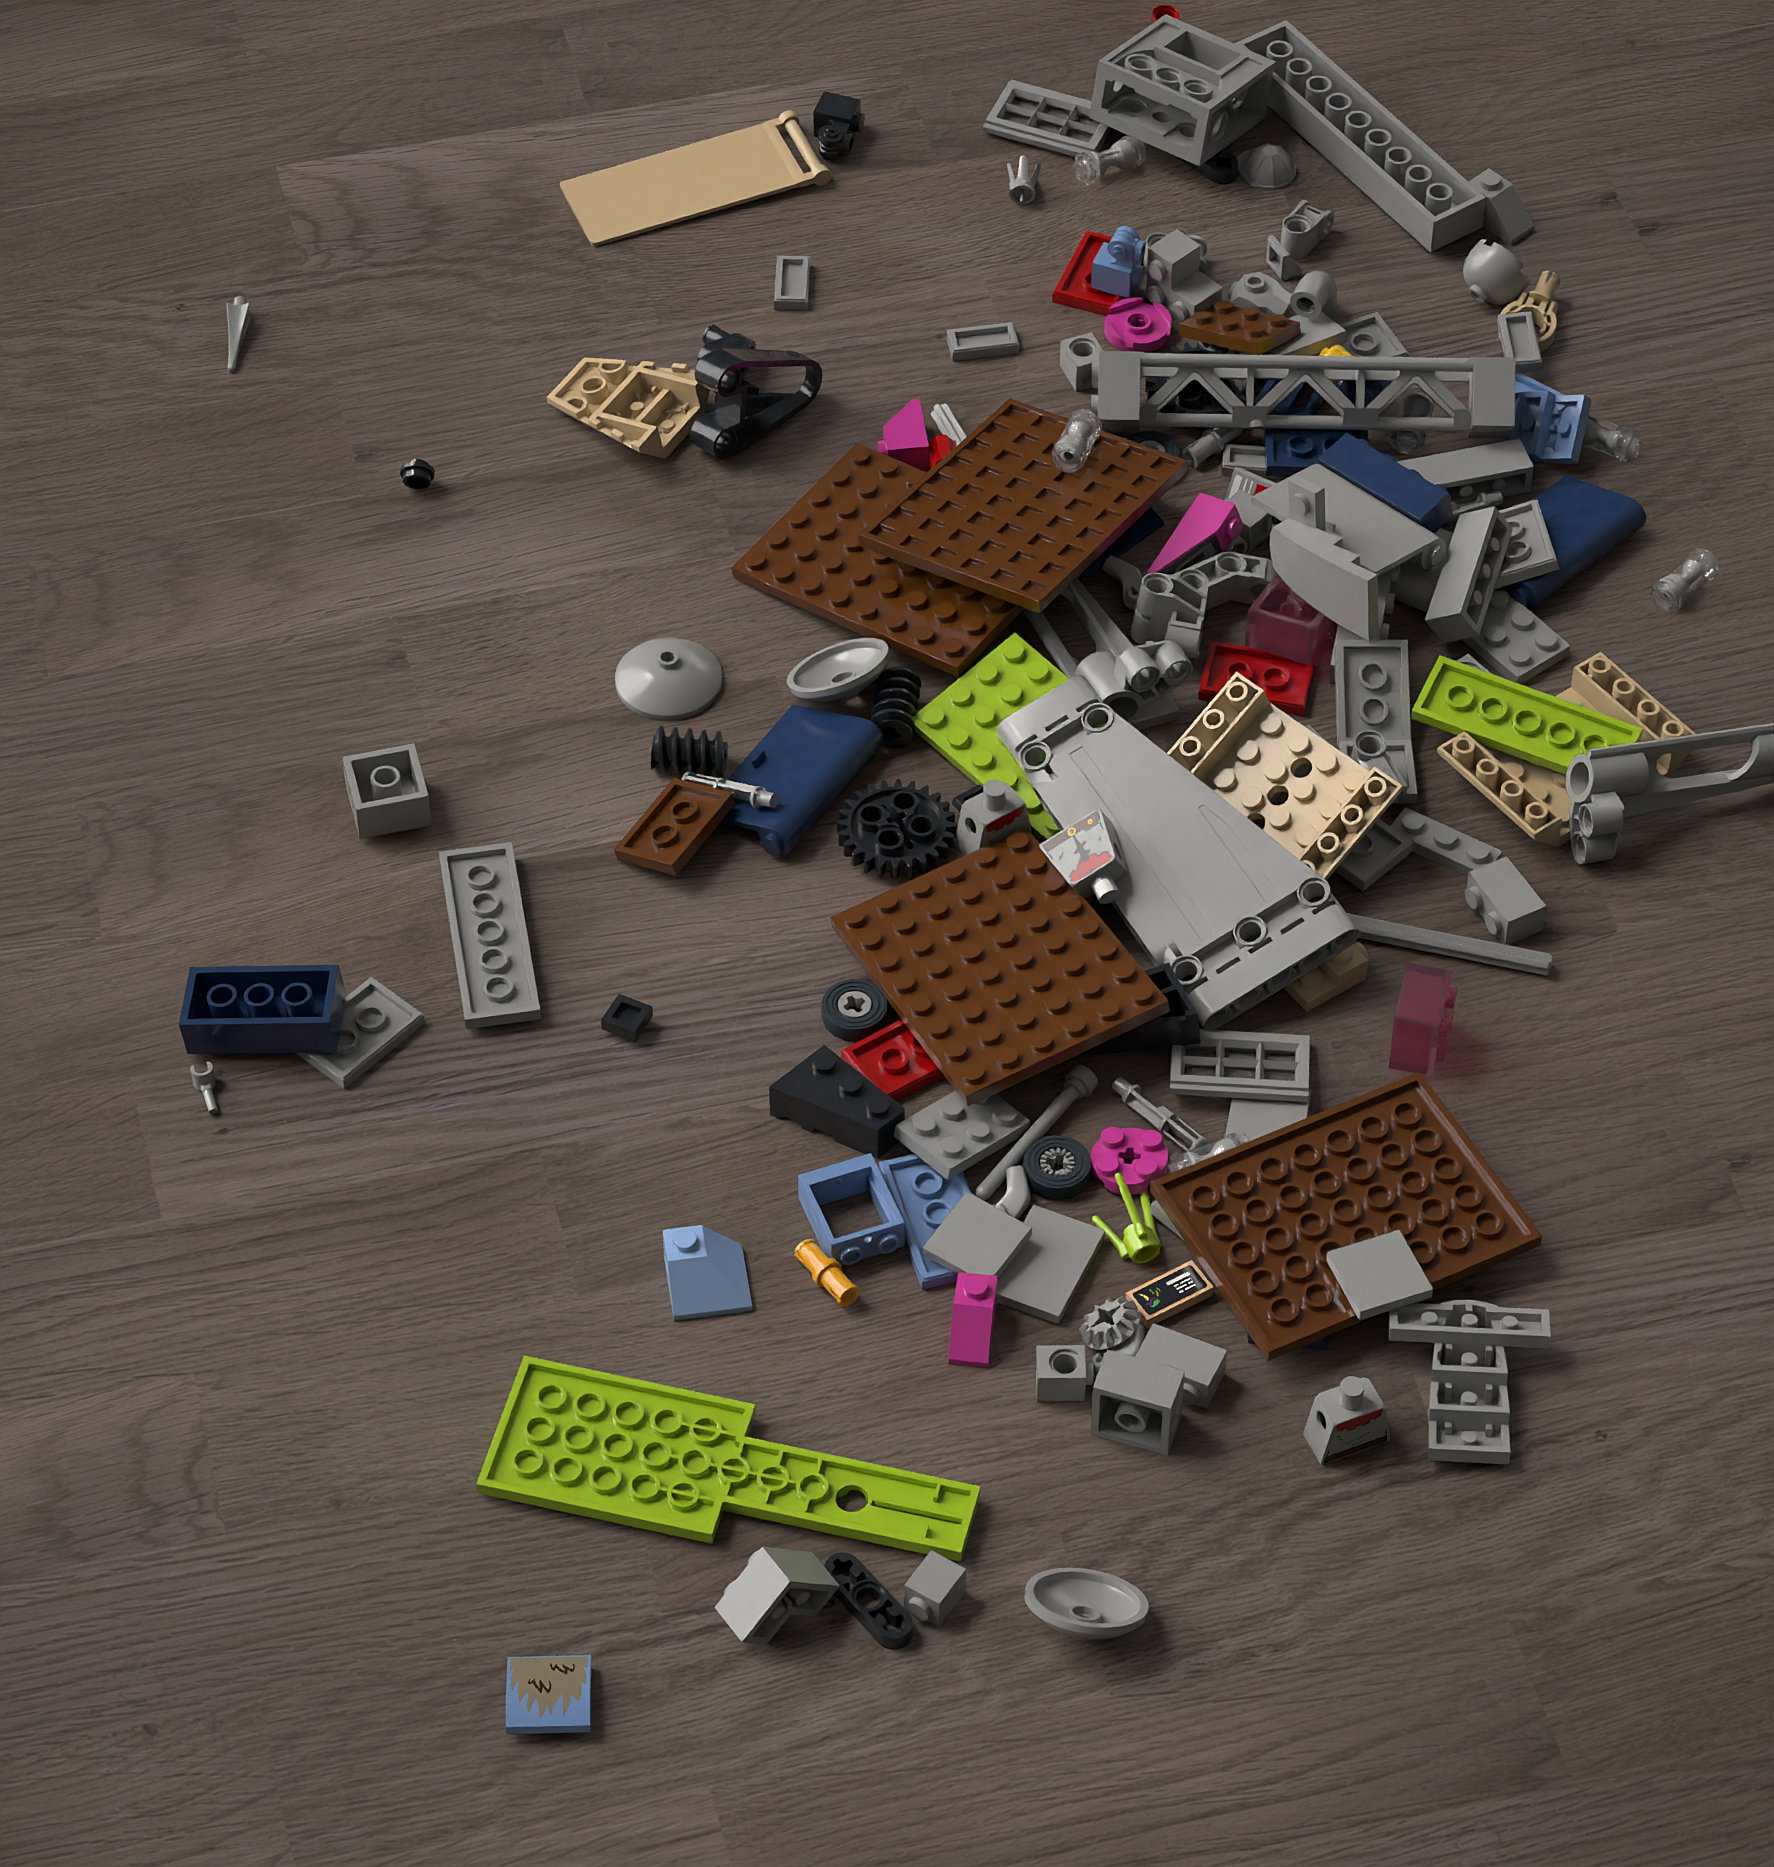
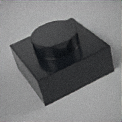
(627, 1017)

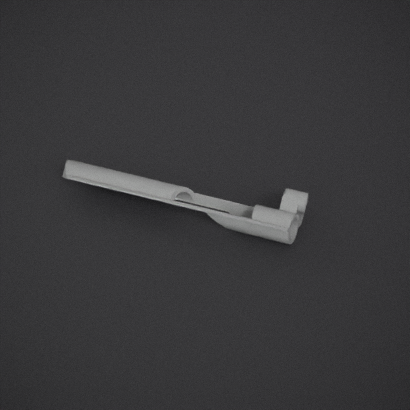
(1118, 668)
(1625, 783)

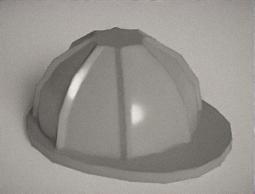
(1267, 167)

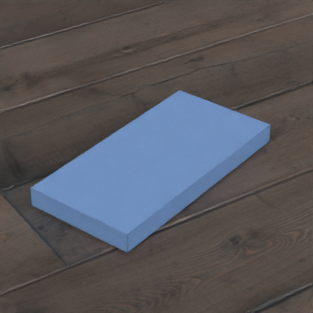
(924, 1203)

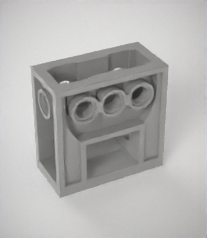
(1182, 89)

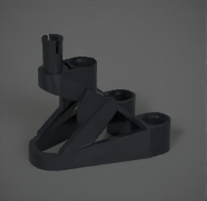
(721, 368)

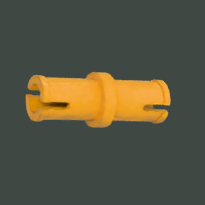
(826, 1272)

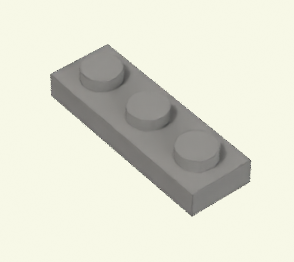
(1444, 843)

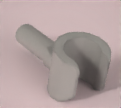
(205, 1082)

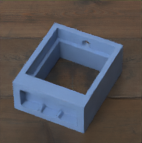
(855, 1177)

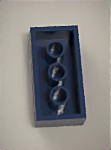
(263, 1009)

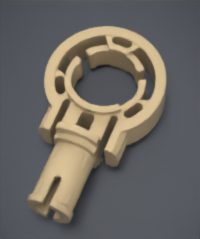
(1538, 304)

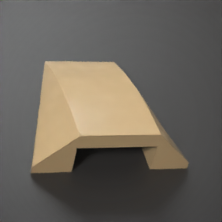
(633, 404)

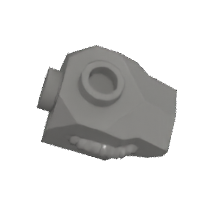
(1260, 292)

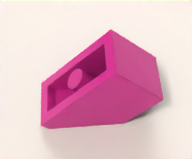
(906, 437)
(973, 1319)

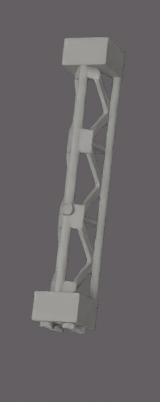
(1489, 391)

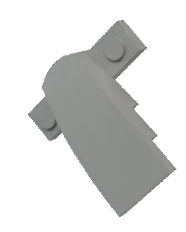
(1319, 567)
(1469, 1372)

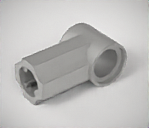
(1370, 751)

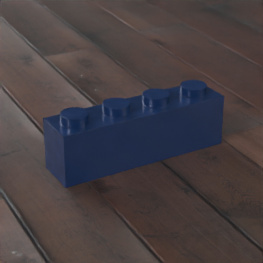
(1389, 481)

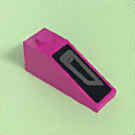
(1201, 534)

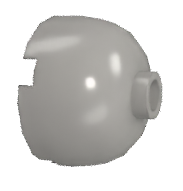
(1494, 274)

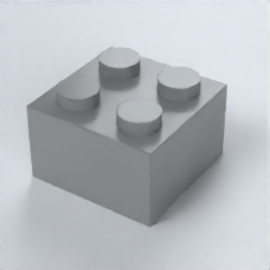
(387, 791)
(1137, 1402)

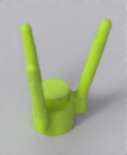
(1139, 1241)

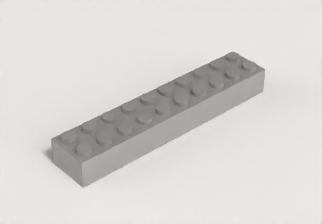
(1367, 140)

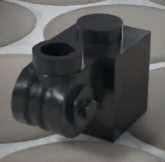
(836, 123)

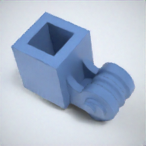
(1118, 263)

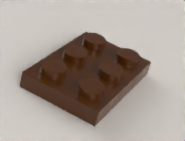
(1239, 328)
(674, 826)

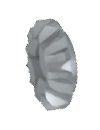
(1099, 1334)

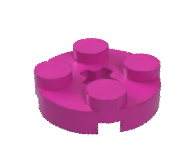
(1154, 321)
(1118, 1144)

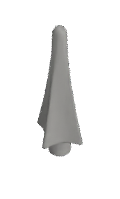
(238, 324)

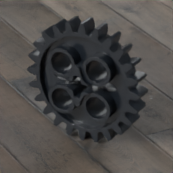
(1191, 397)
(896, 829)

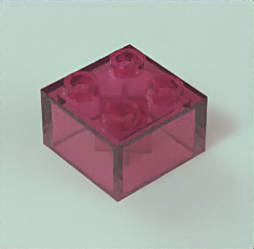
(1287, 624)
(1422, 1019)

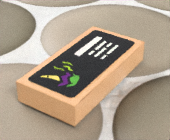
(1170, 1293)

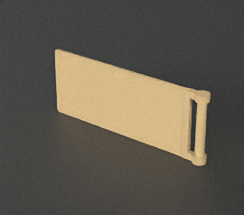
(692, 180)

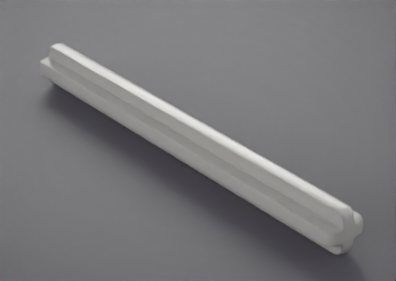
(1453, 945)

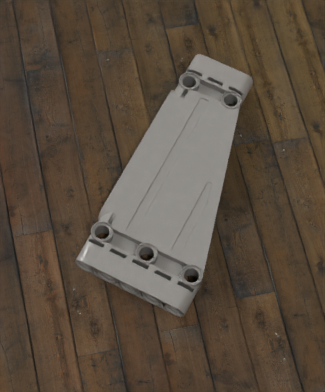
(1194, 863)

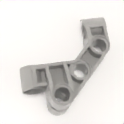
(1176, 603)

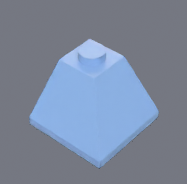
(705, 1273)

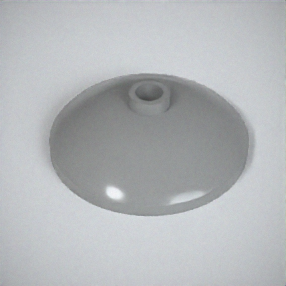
(839, 670)
(668, 679)
(1086, 1603)

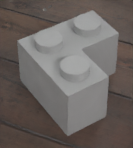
(1176, 277)
(772, 1589)

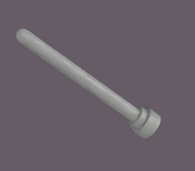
(1078, 1084)

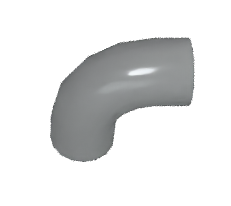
(1315, 295)

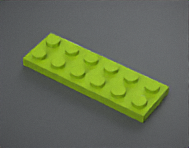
(1515, 716)

